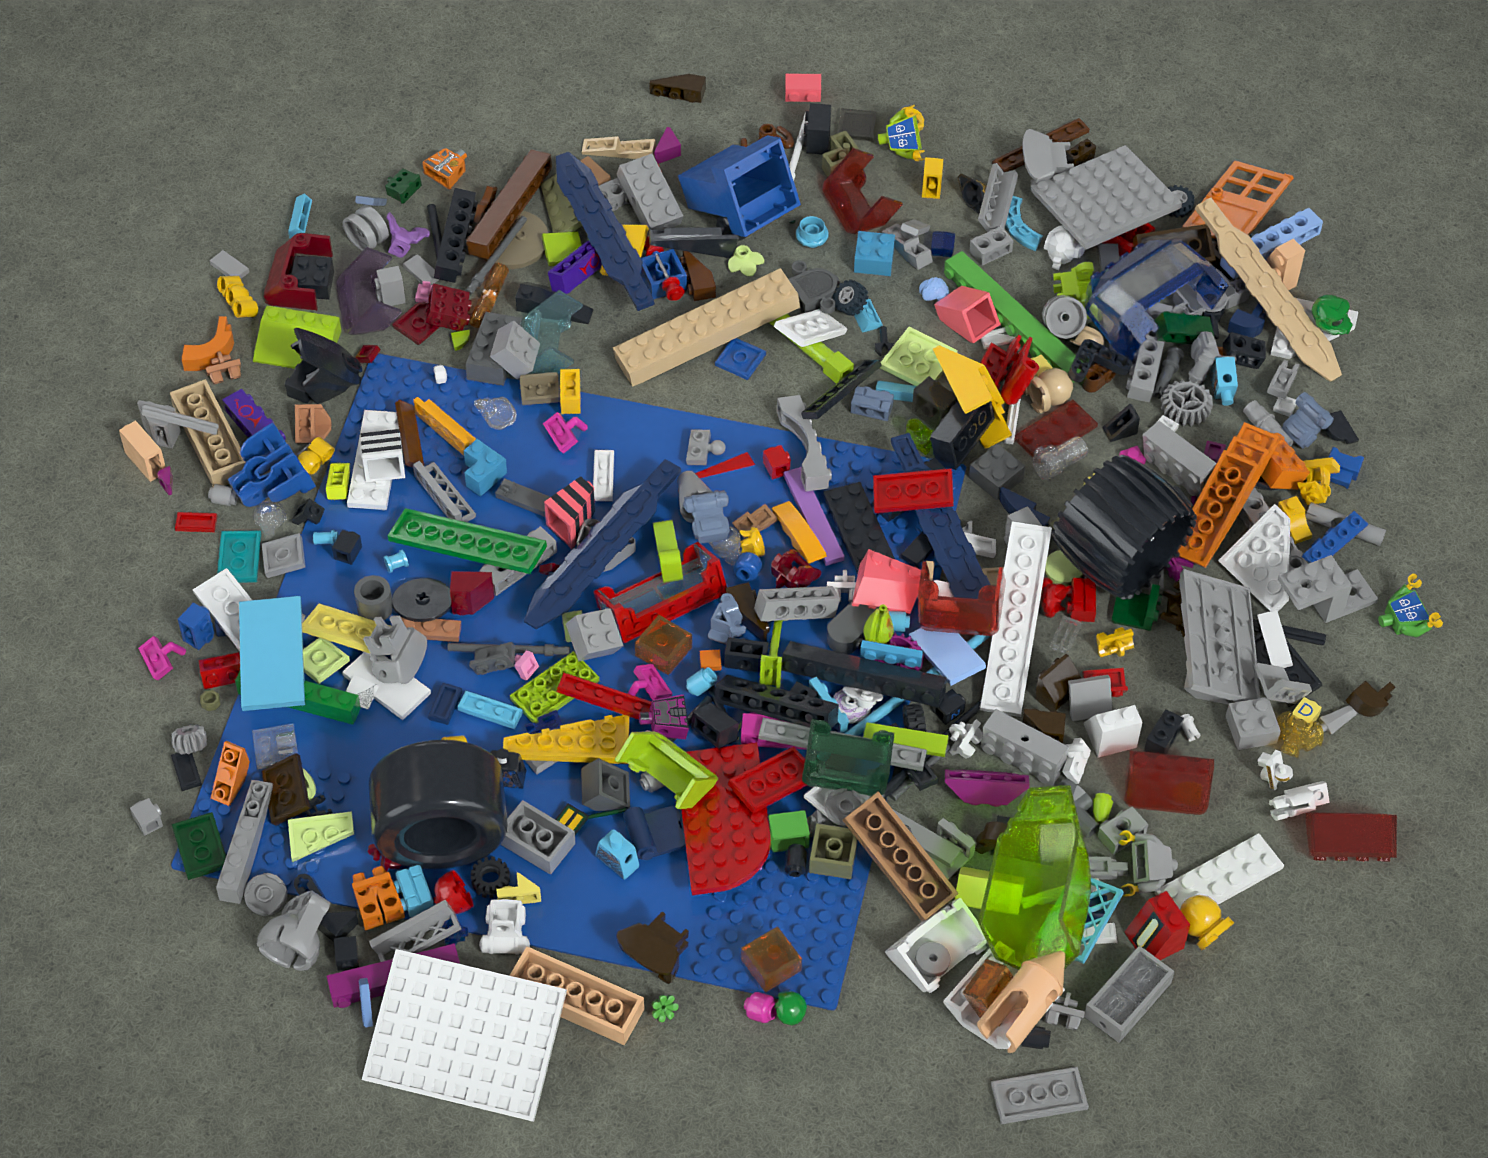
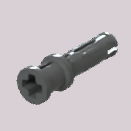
(1169, 367)

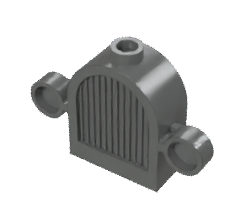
(814, 287)

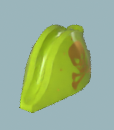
(879, 626)

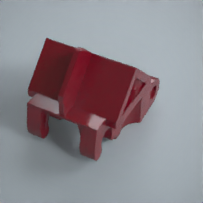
(791, 576)

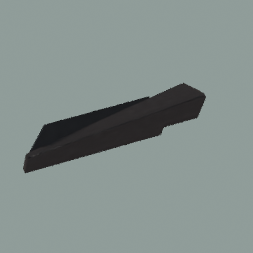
(696, 240)

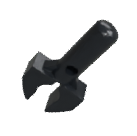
(883, 341)

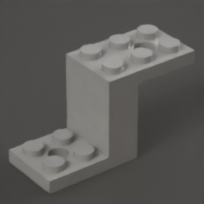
(1327, 589)

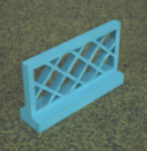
(1111, 904)

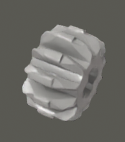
(189, 739)

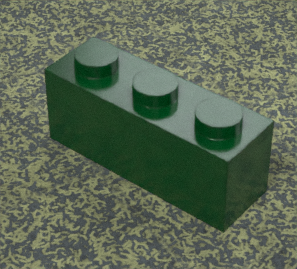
(1181, 327)

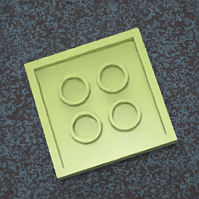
(914, 358)

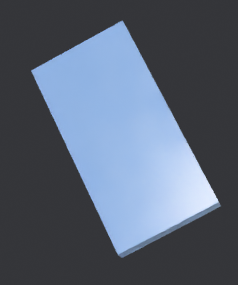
(948, 654)

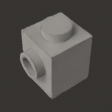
(147, 816)

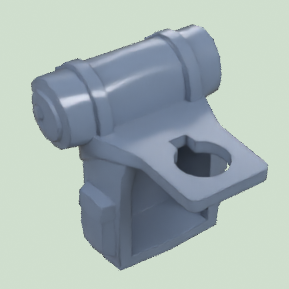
(1307, 421)
(708, 515)

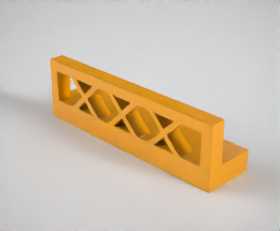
(443, 424)

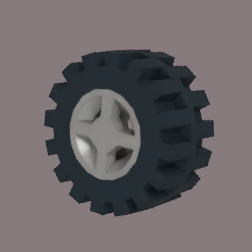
(1185, 197)
(850, 297)

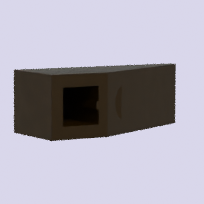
(682, 87)
(746, 602)

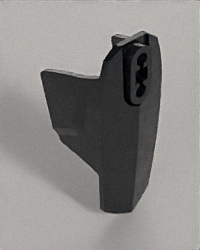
(335, 366)

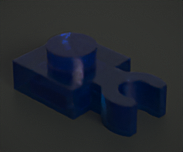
(550, 720)

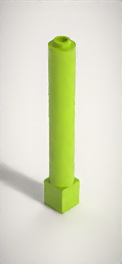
(834, 364)

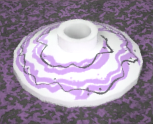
(852, 710)

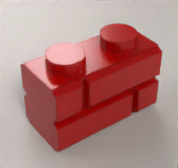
(1082, 600)

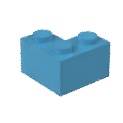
(484, 466)

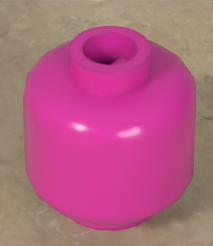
(760, 1007)

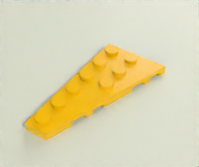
(574, 742)

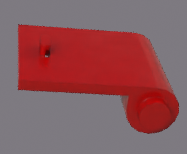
(1019, 375)

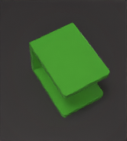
(788, 829)

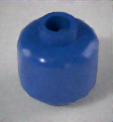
(747, 566)

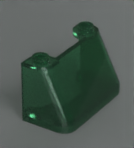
(847, 761)

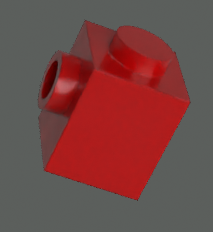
(776, 461)

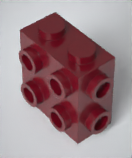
(448, 307)

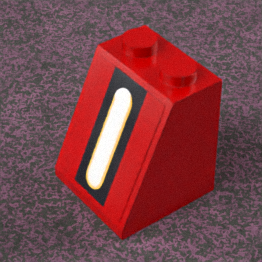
(1159, 927)

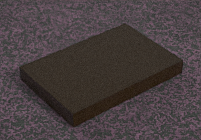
(289, 789)

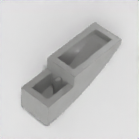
(909, 247)

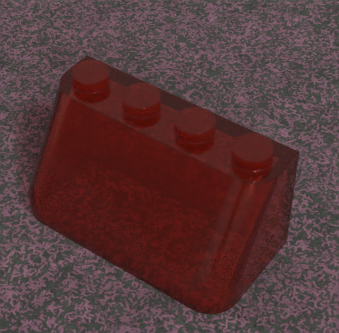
(1168, 782)
(1352, 836)

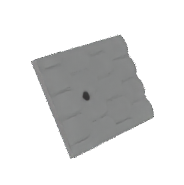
(1219, 637)

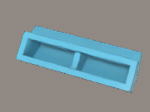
(298, 216)

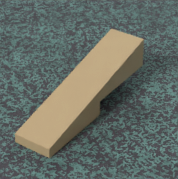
(621, 149)

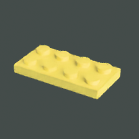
(339, 627)

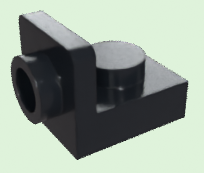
(307, 511)

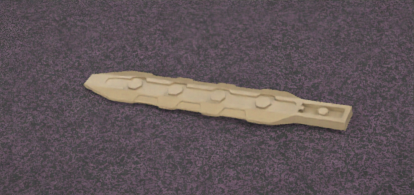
(1271, 293)

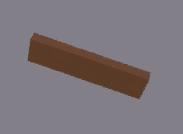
(409, 433)

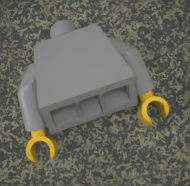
(1150, 862)

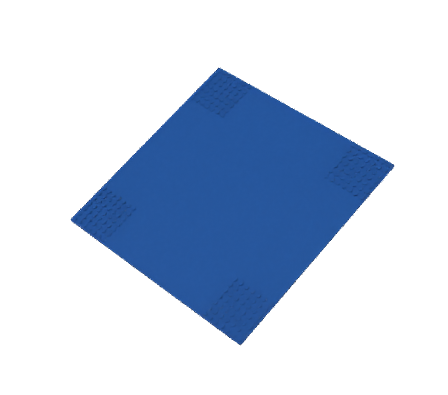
(583, 897)

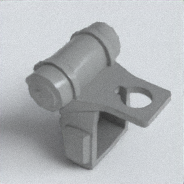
(1204, 353)

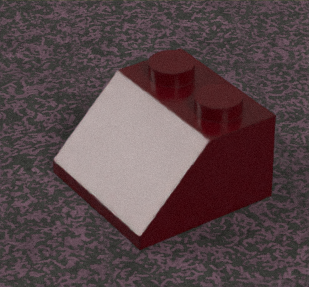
(470, 591)

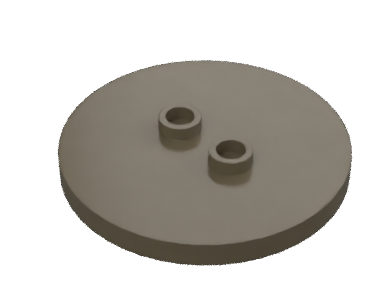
(527, 244)

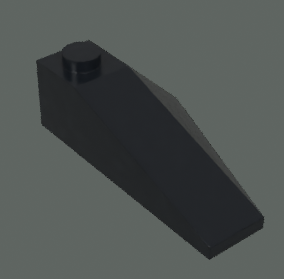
(532, 295)

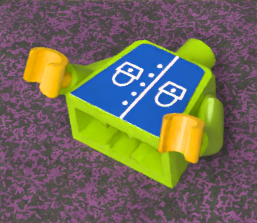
(903, 135)

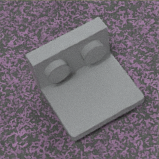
(1277, 684)

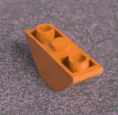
(230, 773)

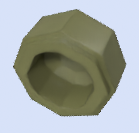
(210, 700)

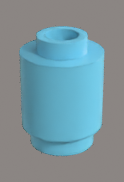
(899, 620)
(701, 681)

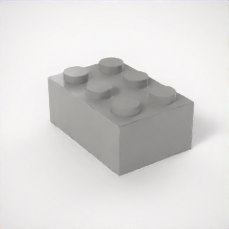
(538, 837)

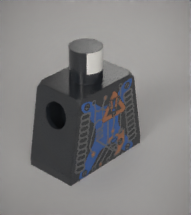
(512, 767)

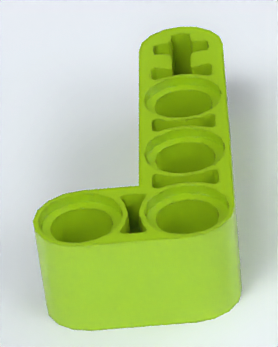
(668, 551)

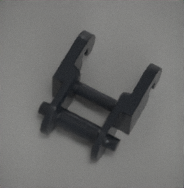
(315, 801)

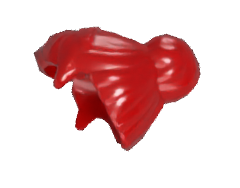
(1051, 597)

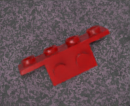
(997, 359)

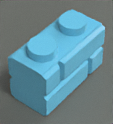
(414, 890)

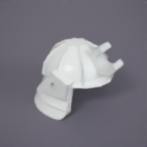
(1062, 247)

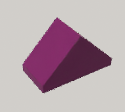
(668, 147)

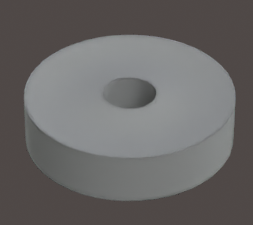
(935, 951)

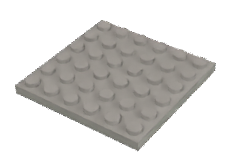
(1106, 197)

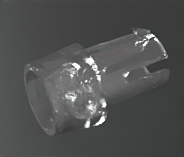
(1053, 460)

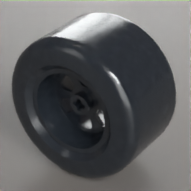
(437, 804)

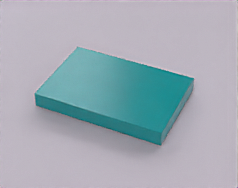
(240, 554)

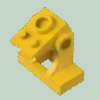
(1319, 472)

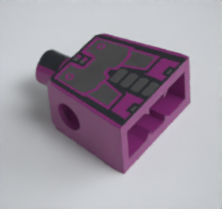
(667, 717)

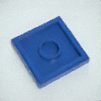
(740, 358)

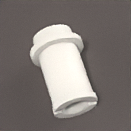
(1189, 727)

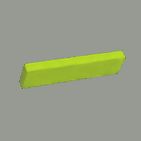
(934, 743)

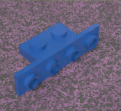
(1336, 538)

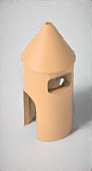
(1029, 991)

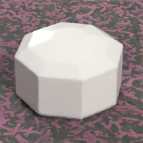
(440, 374)

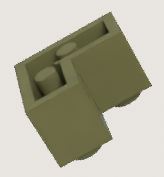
(839, 147)

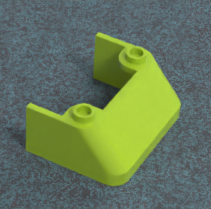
(668, 765)

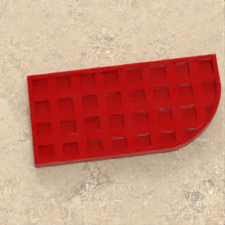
(721, 834)

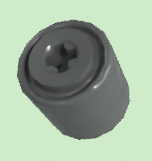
(373, 597)

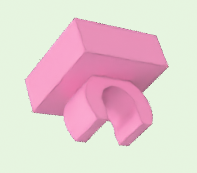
(423, 291)
(526, 665)

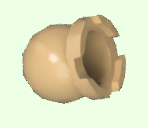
(1049, 389)

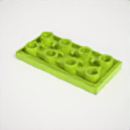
(540, 693)

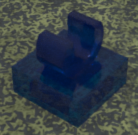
(458, 936)

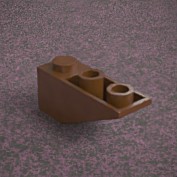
(700, 278)

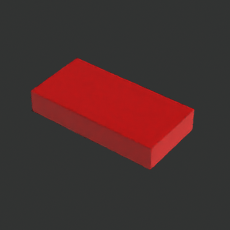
(196, 522)

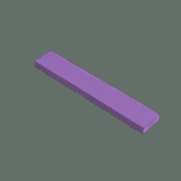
(814, 516)

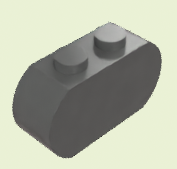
(846, 629)

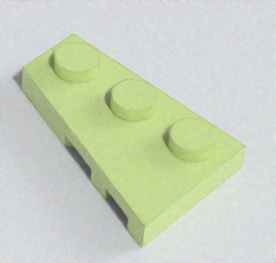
(318, 832)

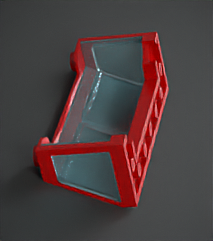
(642, 602)

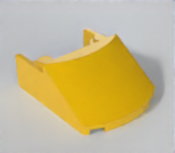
(973, 389)

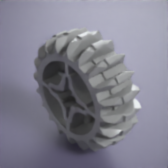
(1186, 402)

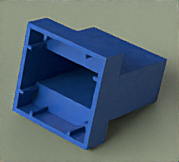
(743, 184)

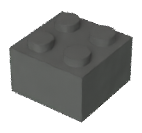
(996, 470)

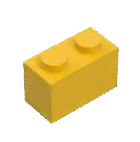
(932, 178)

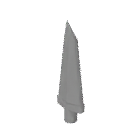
(1336, 719)

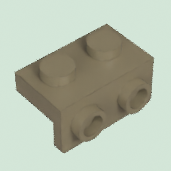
(539, 388)

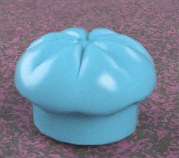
(812, 232)

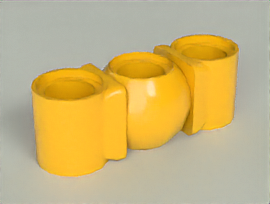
(237, 296)
(317, 454)

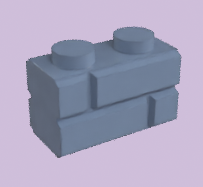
(872, 403)

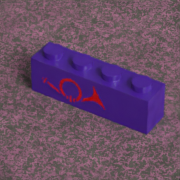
(574, 268)
(246, 413)

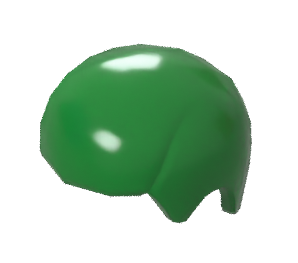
(790, 1007)

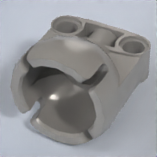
(294, 932)

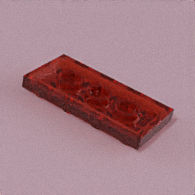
(1056, 428)

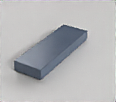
(369, 200)

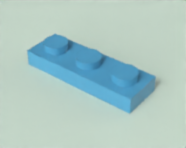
(891, 654)

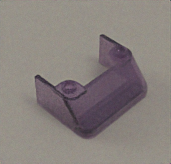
(357, 295)

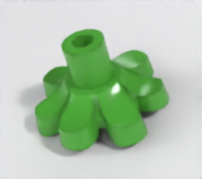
(663, 1007)

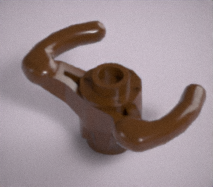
(769, 129)

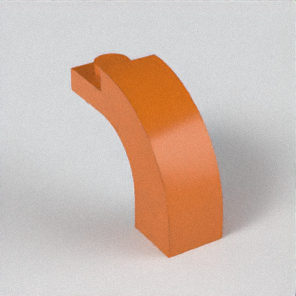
(199, 356)

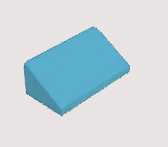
(868, 318)
(901, 391)

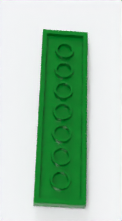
(467, 541)

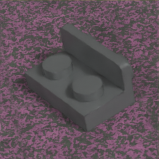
(493, 658)

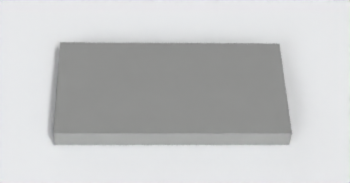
(1039, 1095)

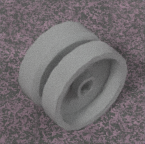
(365, 228)
(1056, 308)

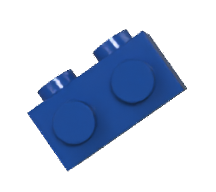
(196, 626)

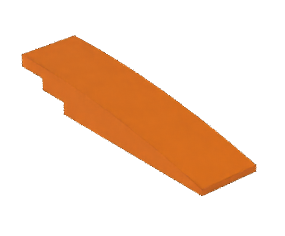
(1228, 491)

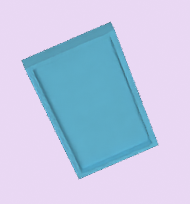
(271, 653)

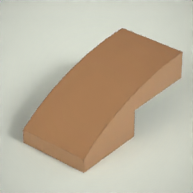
(760, 519)

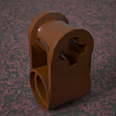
(1097, 377)

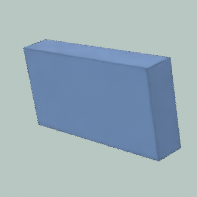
(365, 1002)

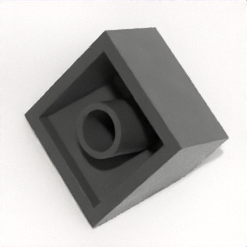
(605, 786)

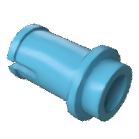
(325, 537)

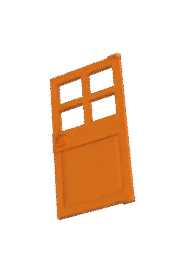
(1240, 210)

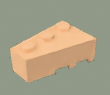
(1287, 262)

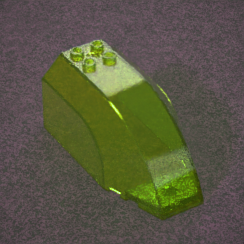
(1038, 881)

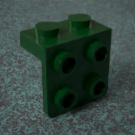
(1138, 611)

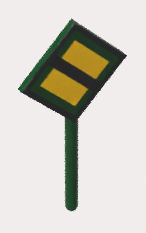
(575, 818)

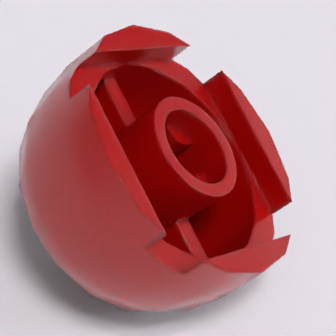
(451, 888)

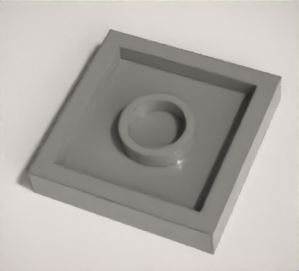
(283, 555)
(1089, 697)

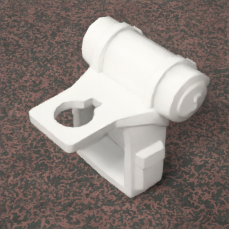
(505, 925)

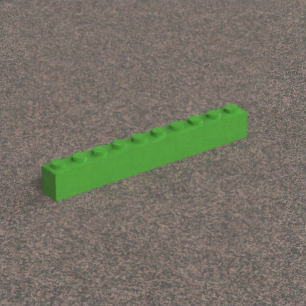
(1010, 312)

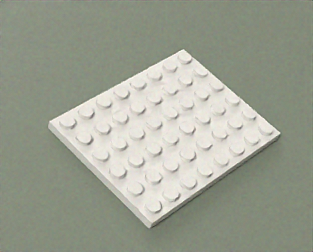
(464, 1035)

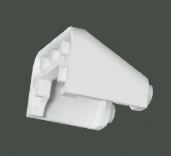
(949, 926)

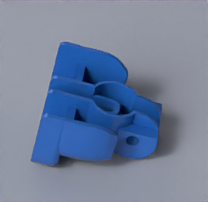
(265, 452)

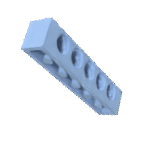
(1299, 227)

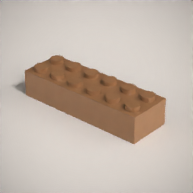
(900, 856)

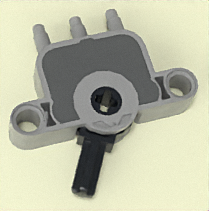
(1191, 302)

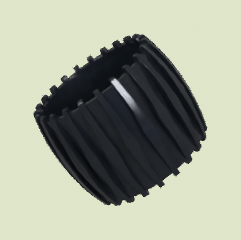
(1124, 526)

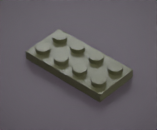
(559, 207)

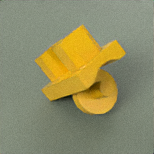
(1115, 643)

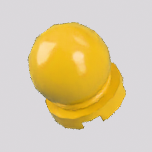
(1204, 919)

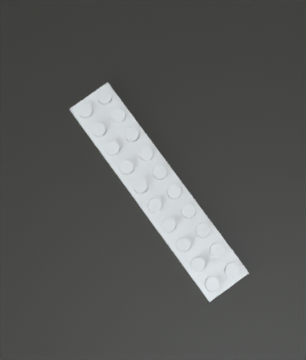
(1014, 641)

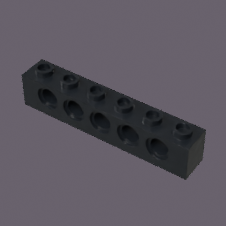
(455, 234)
(774, 702)

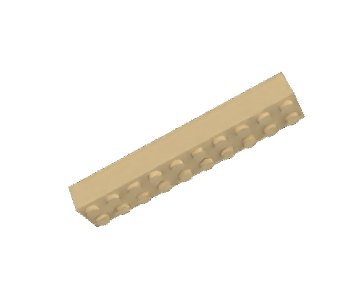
(706, 327)

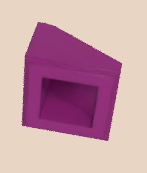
(166, 479)

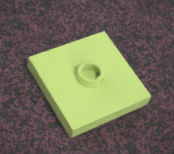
(323, 659)

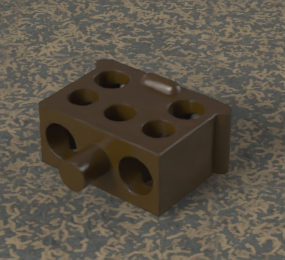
(1081, 153)

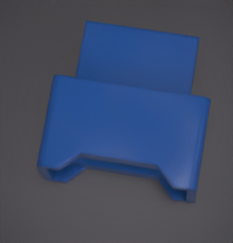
(1349, 468)

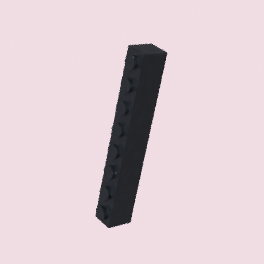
(864, 674)

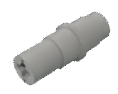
(1262, 419)

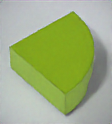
(460, 339)

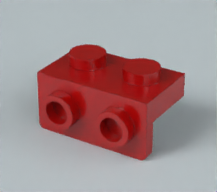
(1116, 676)

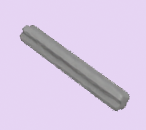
(180, 419)

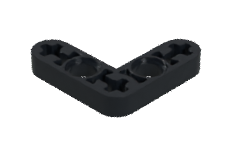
(1091, 355)

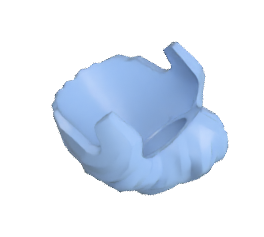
(933, 289)

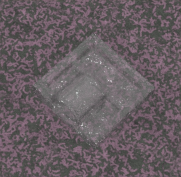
(274, 744)

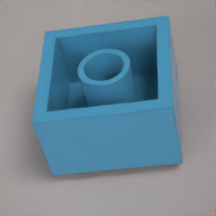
(874, 253)

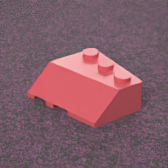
(886, 582)

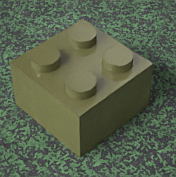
(833, 851)

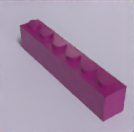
(345, 984)

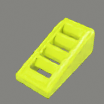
(338, 482)

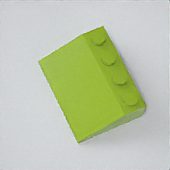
(278, 334)

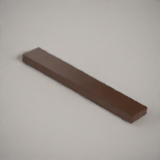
(1062, 134)

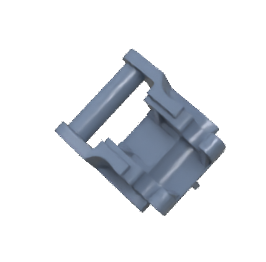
(726, 620)

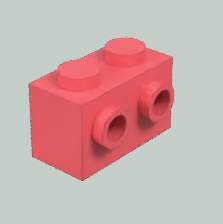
(803, 88)

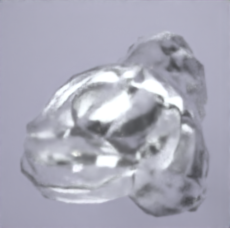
(496, 412)
(269, 516)

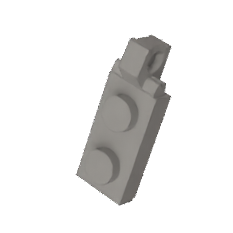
(1107, 868)

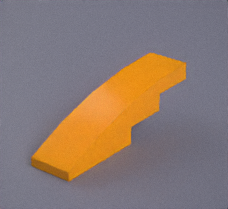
(799, 531)

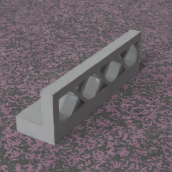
(999, 199)
(440, 496)
(417, 926)

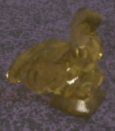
(1295, 735)

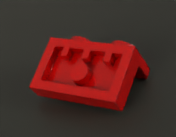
(219, 670)

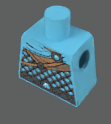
(1224, 379)
(614, 851)

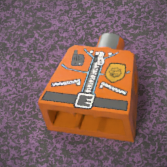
(445, 167)

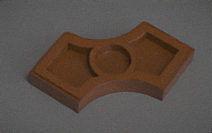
(485, 204)

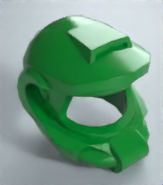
(1329, 310)

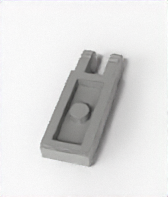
(1283, 380)

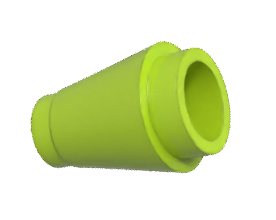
(1101, 807)

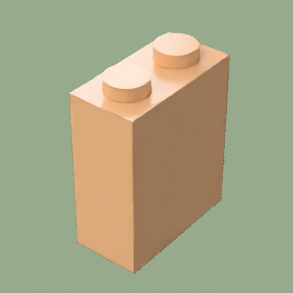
(142, 450)

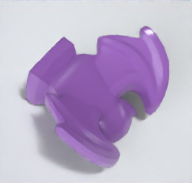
(402, 238)

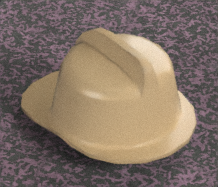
(1089, 333)

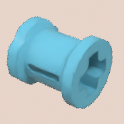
(396, 561)

